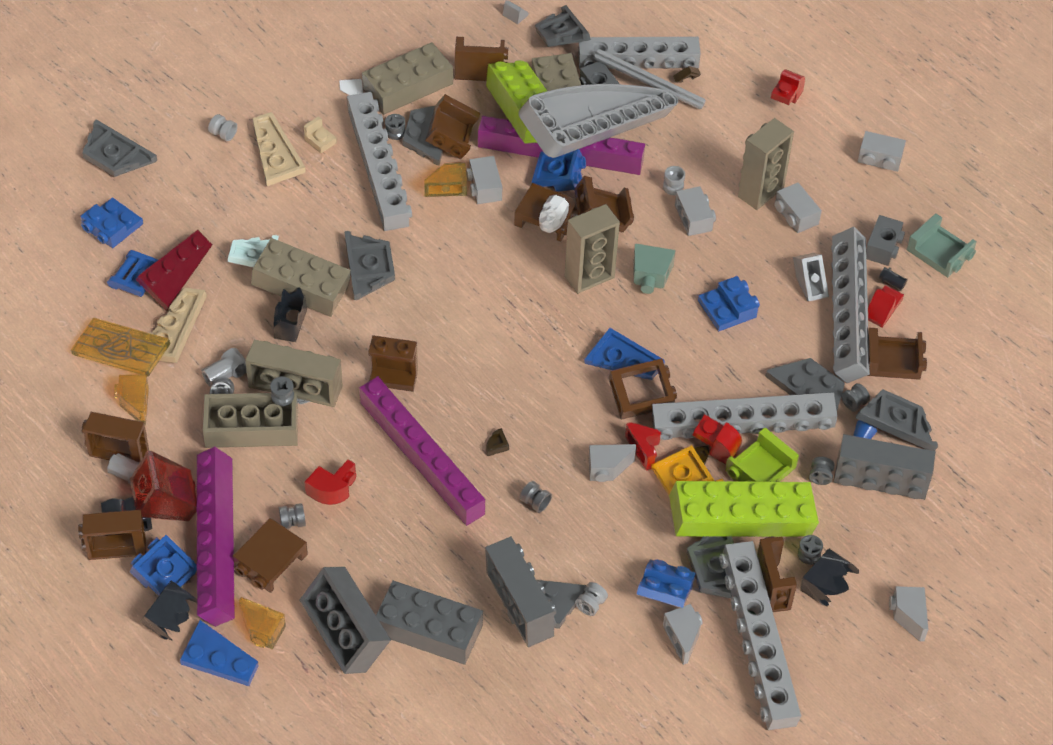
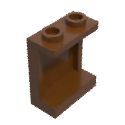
(473, 61)
(452, 126)
(590, 198)
(533, 203)
(896, 356)
(394, 362)
(269, 554)
(780, 591)

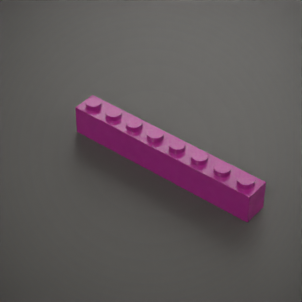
(606, 154)
(422, 451)
(215, 537)

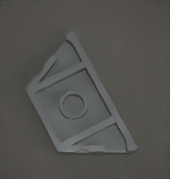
(562, 29)
(416, 134)
(115, 151)
(369, 264)
(806, 378)
(899, 418)
(706, 564)
(563, 597)

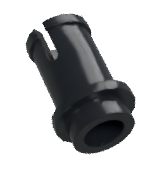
(892, 278)

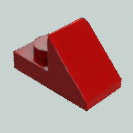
(883, 305)
(645, 440)

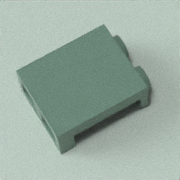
(940, 247)

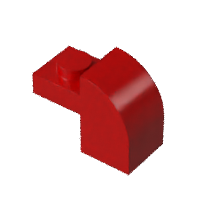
(788, 87)
(722, 438)
(331, 488)

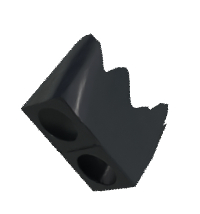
(284, 328)
(827, 577)
(168, 610)

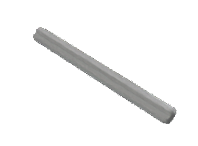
(648, 78)

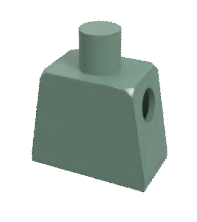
(652, 266)

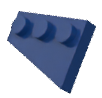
(618, 352)
(218, 656)

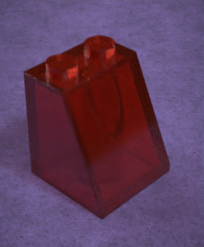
(163, 489)

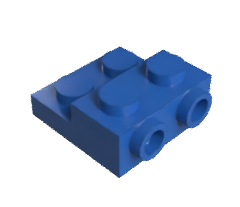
(560, 172)
(110, 222)
(729, 303)
(162, 564)
(666, 583)

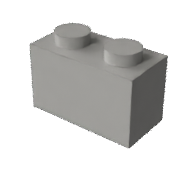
(881, 151)
(485, 180)
(797, 207)
(695, 211)

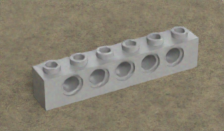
(644, 51)

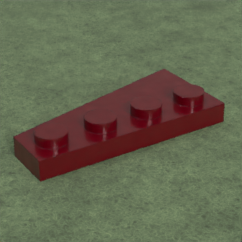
(173, 270)

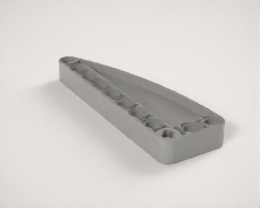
(590, 113)

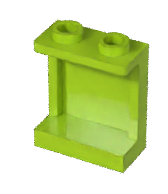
(763, 461)

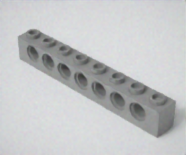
(378, 161)
(850, 305)
(753, 408)
(745, 557)

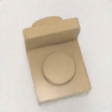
(318, 136)

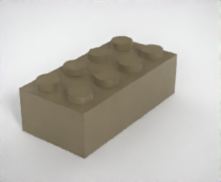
(556, 71)
(408, 78)
(765, 163)
(591, 248)
(289, 268)
(313, 375)
(249, 421)

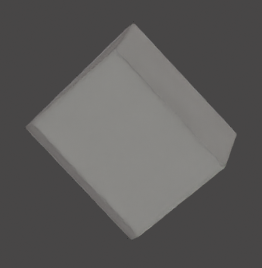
(514, 12)

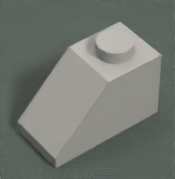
(811, 276)
(609, 461)
(910, 610)
(683, 630)

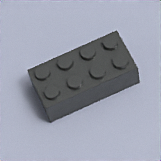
(884, 467)
(520, 591)
(345, 620)
(430, 622)

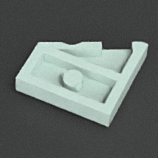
(247, 251)

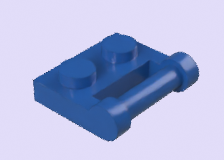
(130, 283)

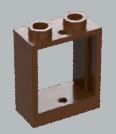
(619, 392)
(104, 448)
(113, 545)

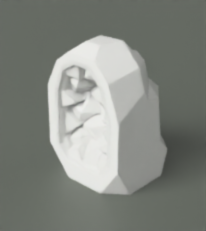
(553, 213)

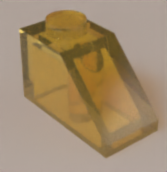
(447, 181)
(133, 395)
(262, 623)

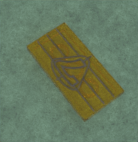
(120, 347)

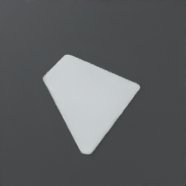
(352, 86)

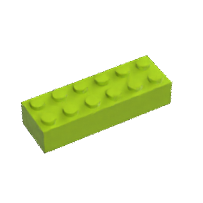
(511, 88)
(743, 509)

